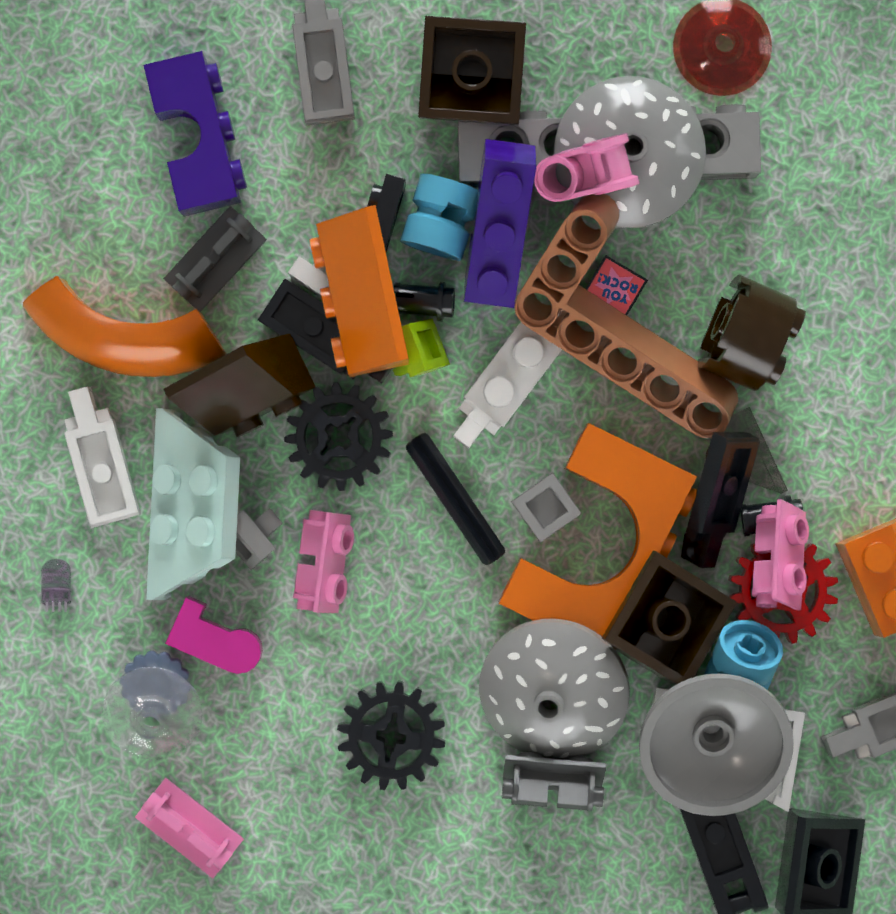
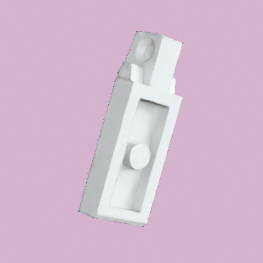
(505, 383)
(99, 461)

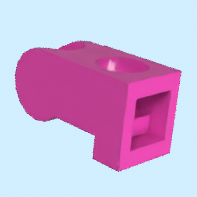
(226, 648)

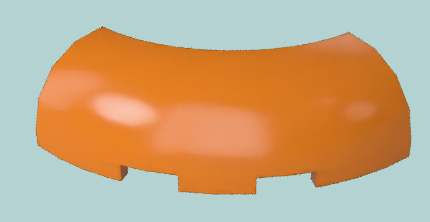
(122, 346)

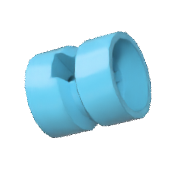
(444, 234)
(746, 651)

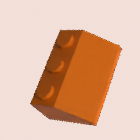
(359, 293)

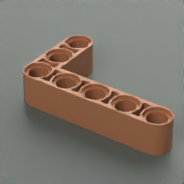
(615, 329)

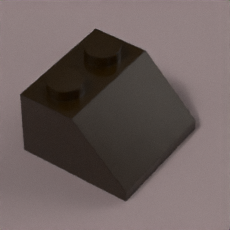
(472, 70)
(244, 386)
(668, 620)

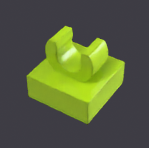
(423, 349)

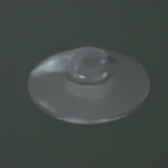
(157, 695)

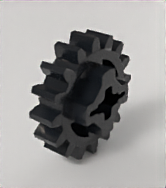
(321, 421)
(367, 732)

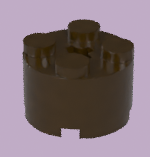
(750, 334)

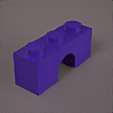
(188, 89)
(500, 223)

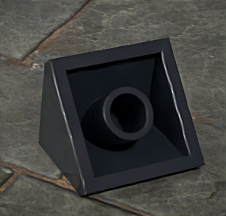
(819, 863)

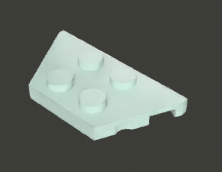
(190, 505)

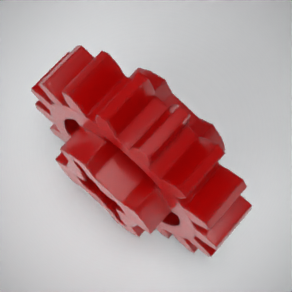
(801, 618)

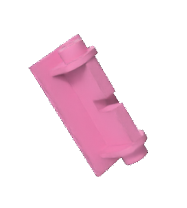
(782, 533)
(323, 585)
(189, 827)

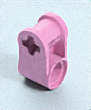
(594, 169)

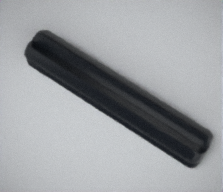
(455, 499)

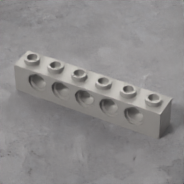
(735, 128)

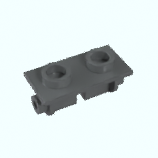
(215, 259)
(531, 775)

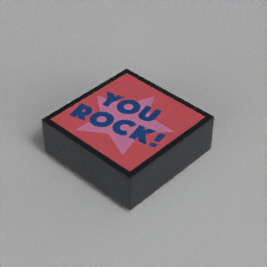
(616, 284)

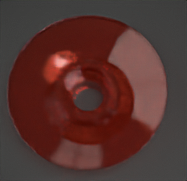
(711, 68)

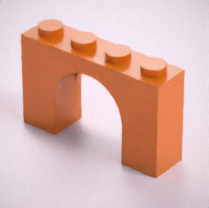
(655, 497)

